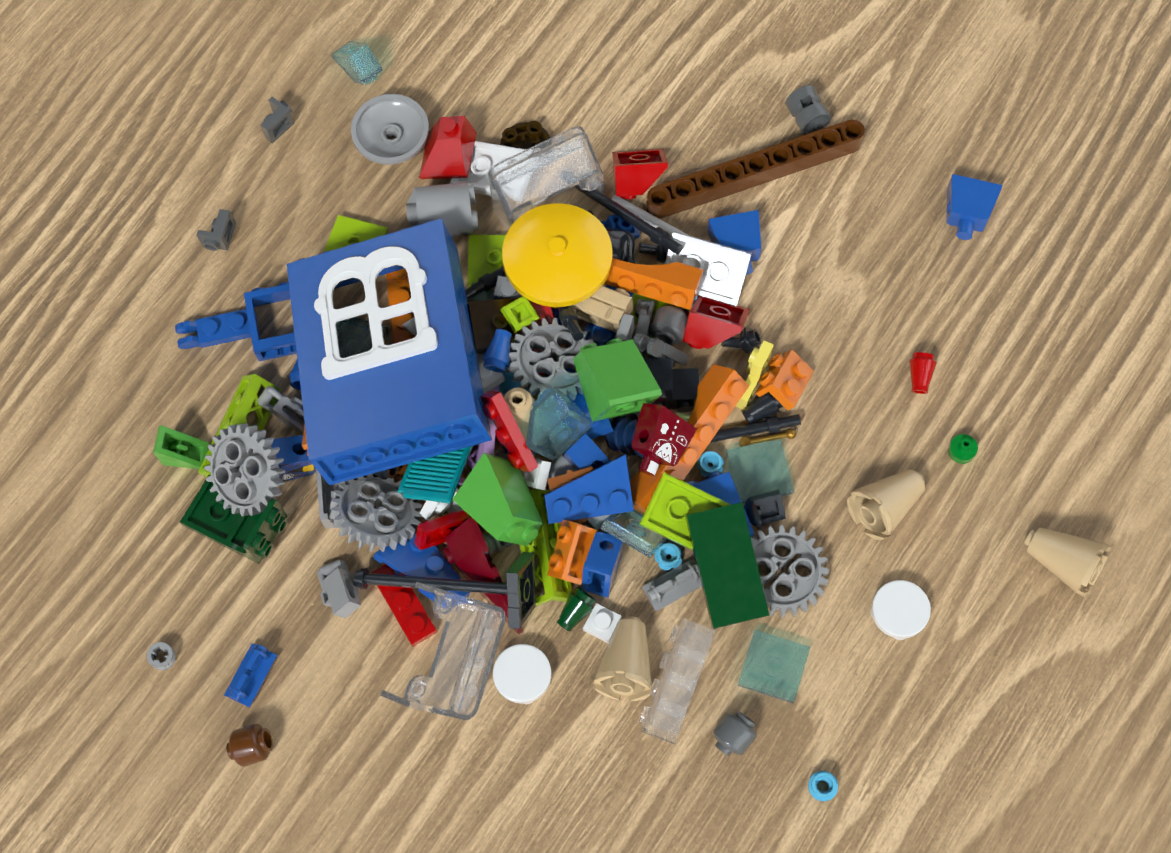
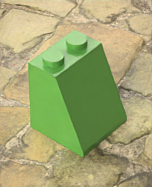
(615, 379)
(500, 501)

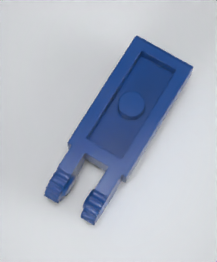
(214, 330)

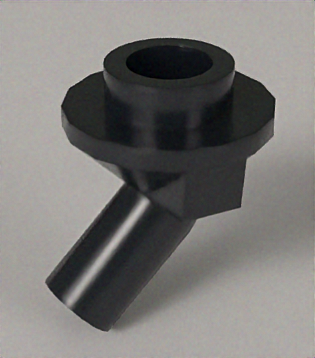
(659, 251)
(748, 340)

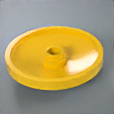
(557, 255)

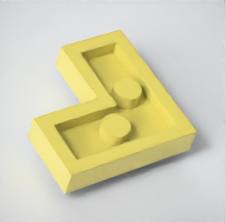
(757, 366)

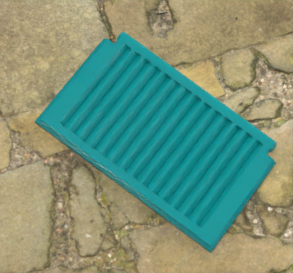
(434, 477)

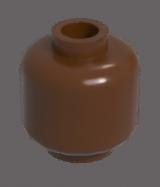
(249, 745)

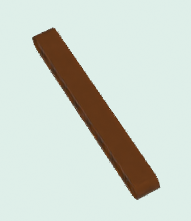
(748, 178)

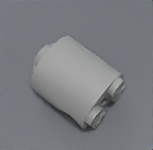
(447, 202)

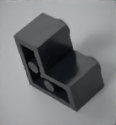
(677, 385)

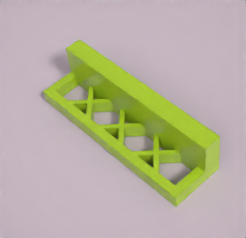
(240, 406)
(544, 546)

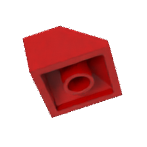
(448, 149)
(637, 171)
(713, 322)

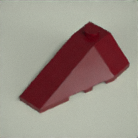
(473, 560)

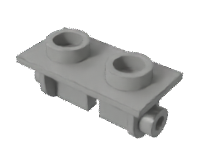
(673, 585)

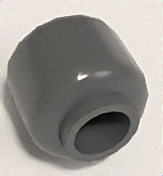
(669, 324)
(734, 733)

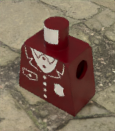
(660, 437)

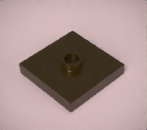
(486, 318)

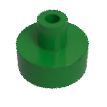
(962, 448)

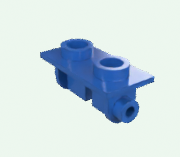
(250, 675)

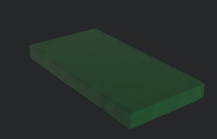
(727, 565)

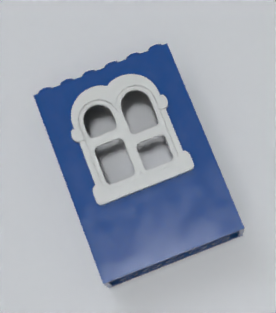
(398, 397)

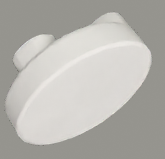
(900, 609)
(522, 673)

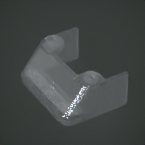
(543, 173)
(461, 657)

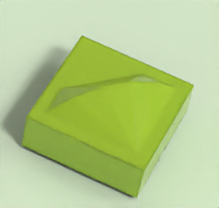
(519, 314)

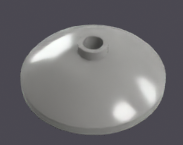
(388, 117)

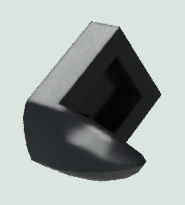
(765, 508)

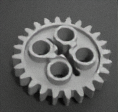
(552, 359)
(244, 469)
(374, 512)
(801, 588)

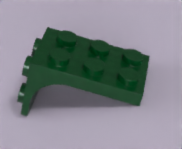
(245, 535)

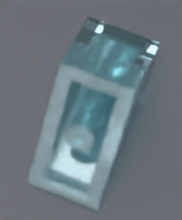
(358, 62)

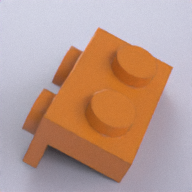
(785, 378)
(571, 551)

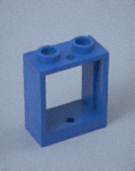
(274, 346)

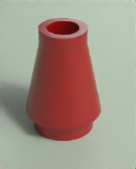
(921, 369)

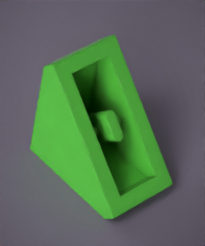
(179, 449)

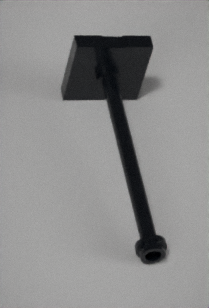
(519, 586)

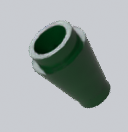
(575, 609)

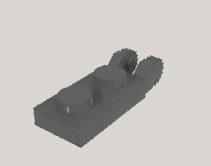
(659, 349)

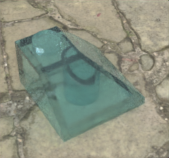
(555, 424)

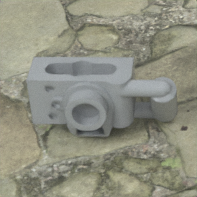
(286, 410)
(338, 588)

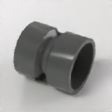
(807, 109)

